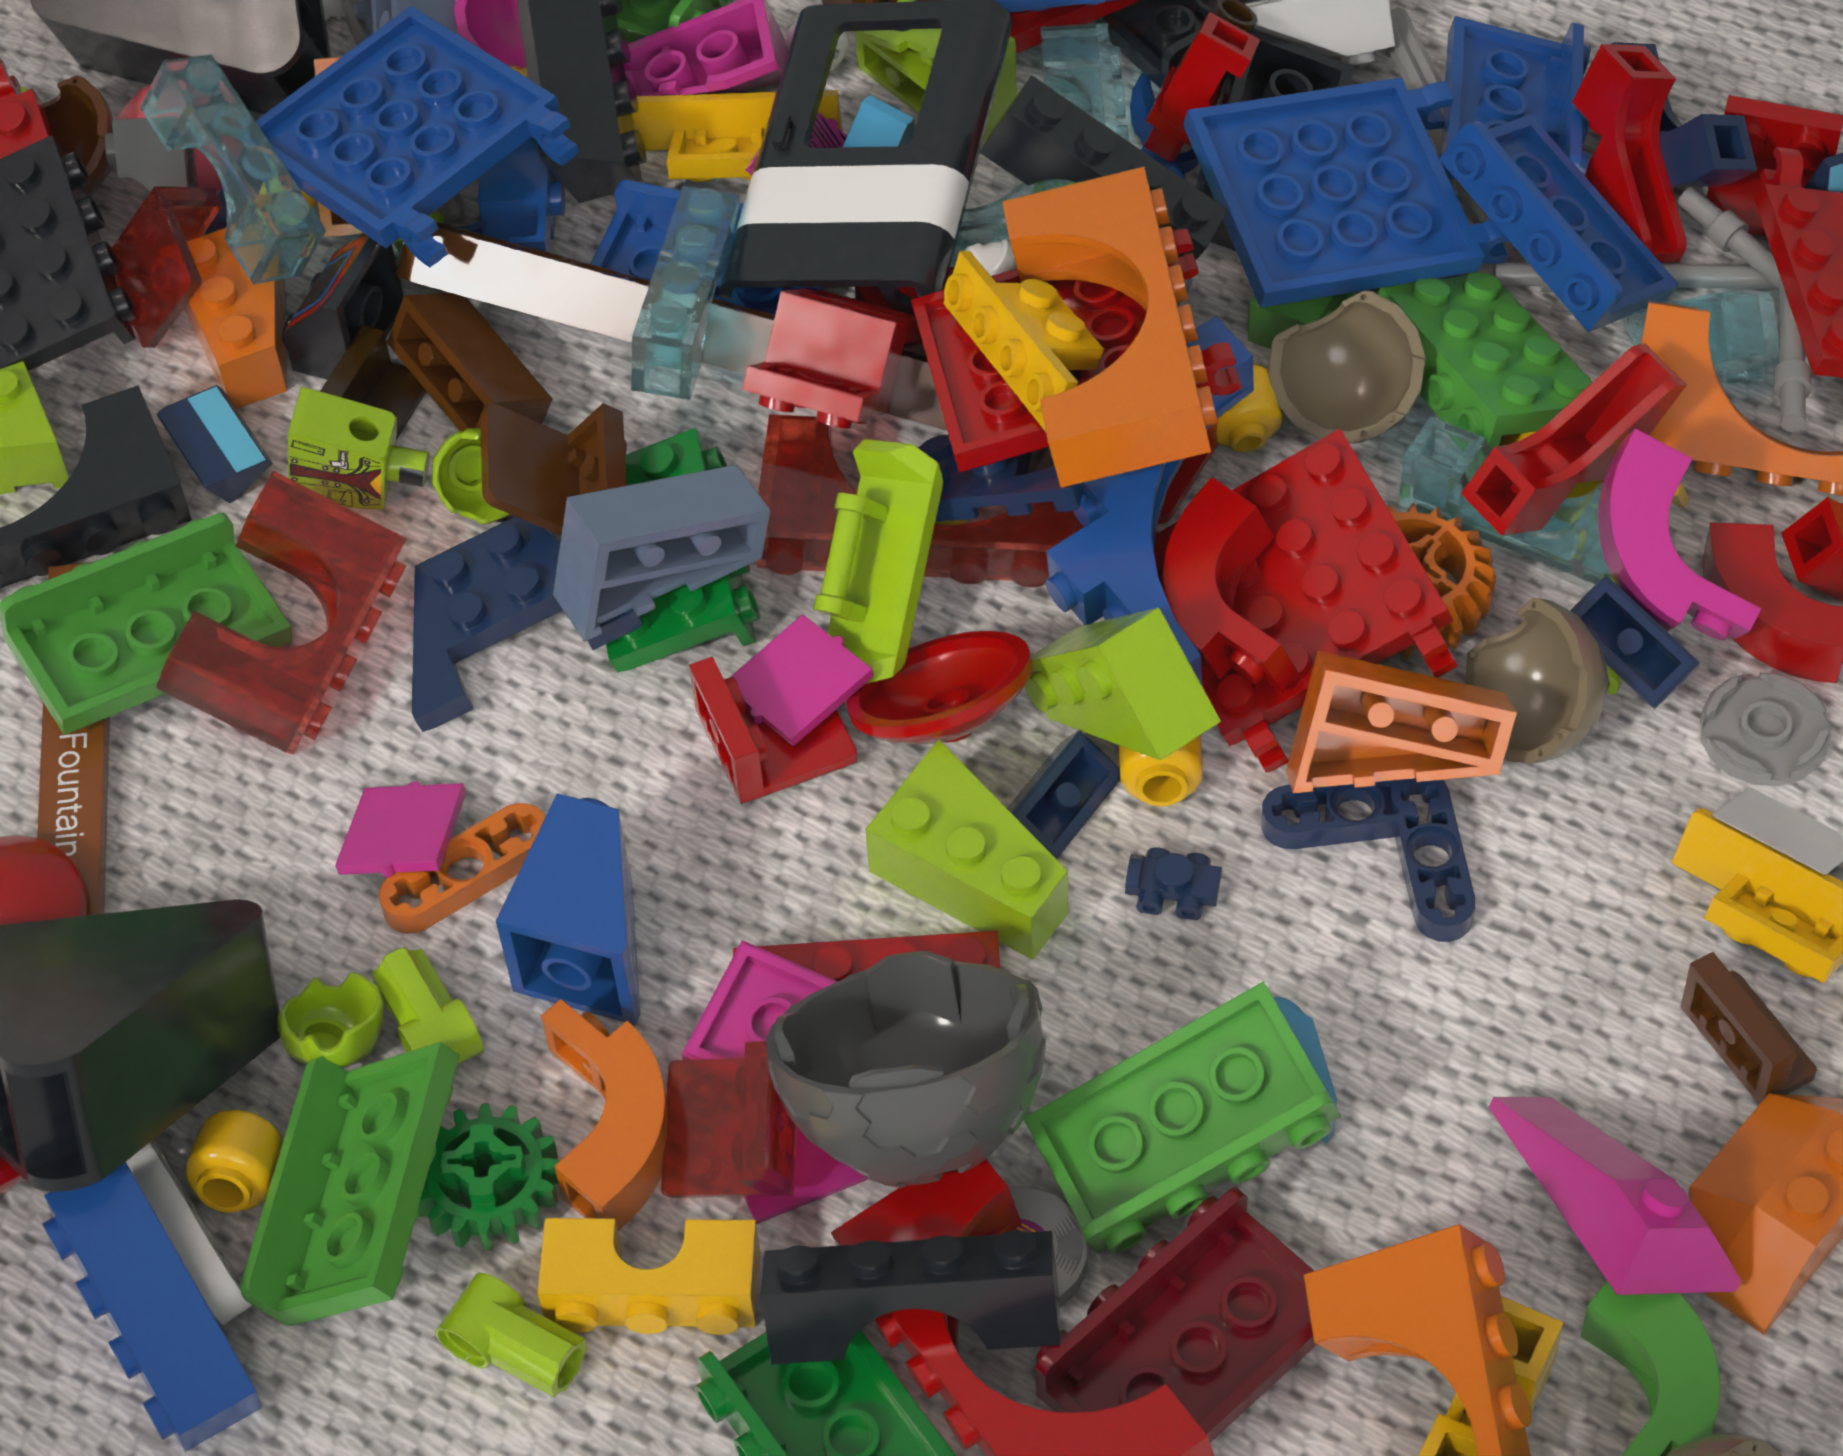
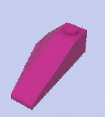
(710, 54)
(1616, 1202)

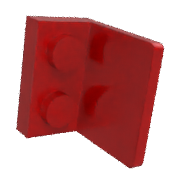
(1773, 126)
(753, 753)

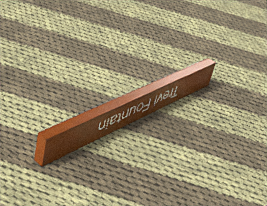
(76, 794)

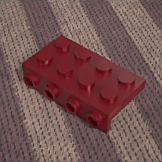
(1205, 1314)

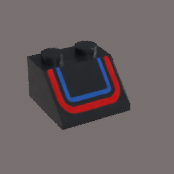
(350, 292)

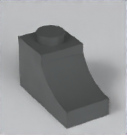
(143, 157)

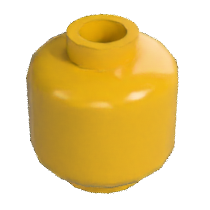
(1253, 418)
(1165, 780)
(233, 1160)

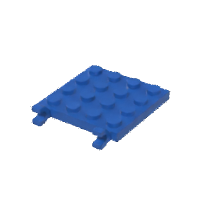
(409, 128)
(1338, 190)

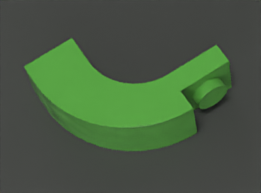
(1668, 1355)

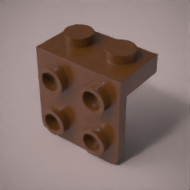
(535, 467)

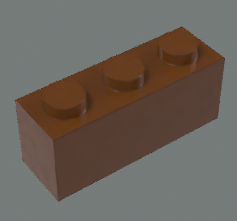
(463, 360)

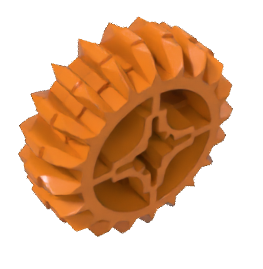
(1461, 553)

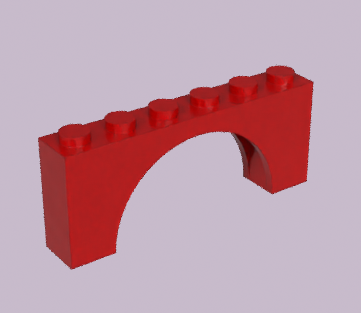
(978, 1206)

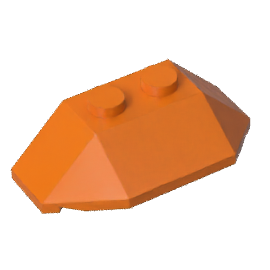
(1775, 1201)

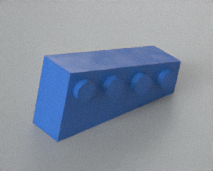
(153, 1306)

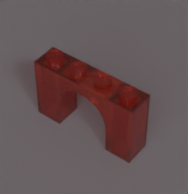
(281, 689)

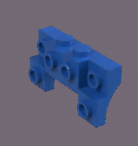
(520, 199)

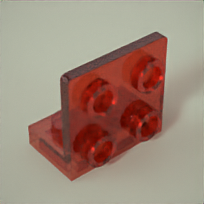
(157, 259)
(727, 1130)

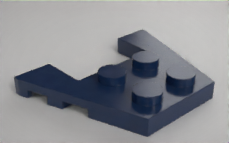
(996, 485)
(478, 599)

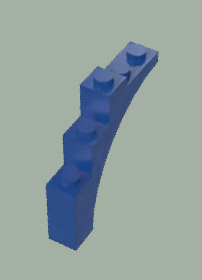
(1111, 561)

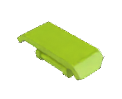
(881, 553)

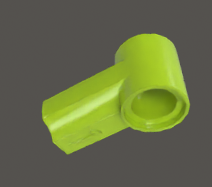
(424, 1006)
(498, 1328)

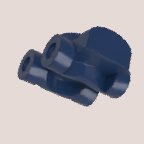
(1174, 878)

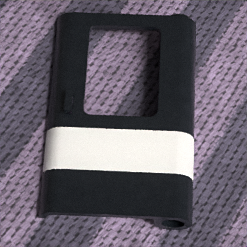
(870, 211)

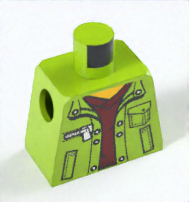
(349, 451)

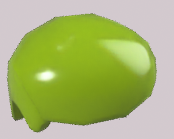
(459, 477)
(332, 1021)

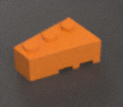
(238, 323)
(1394, 724)

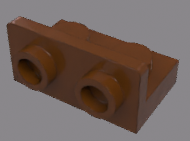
(1744, 1030)

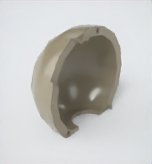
(1349, 369)
(1551, 677)

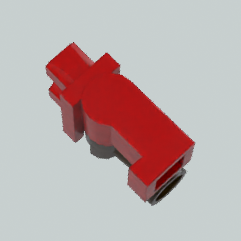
(1218, 48)

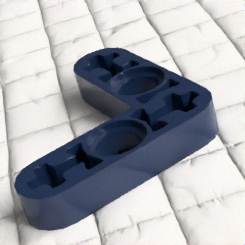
(1391, 817)

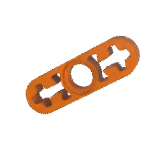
(460, 892)

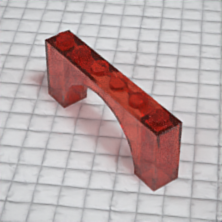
(802, 488)

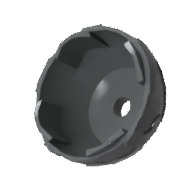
(910, 1065)

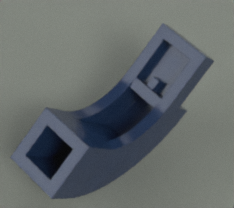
(1705, 150)

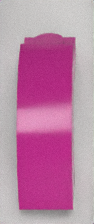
(1640, 548)

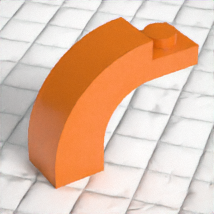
(623, 1155)

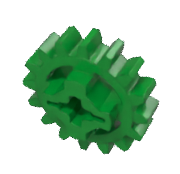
(517, 1181)

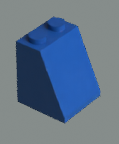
(572, 914)

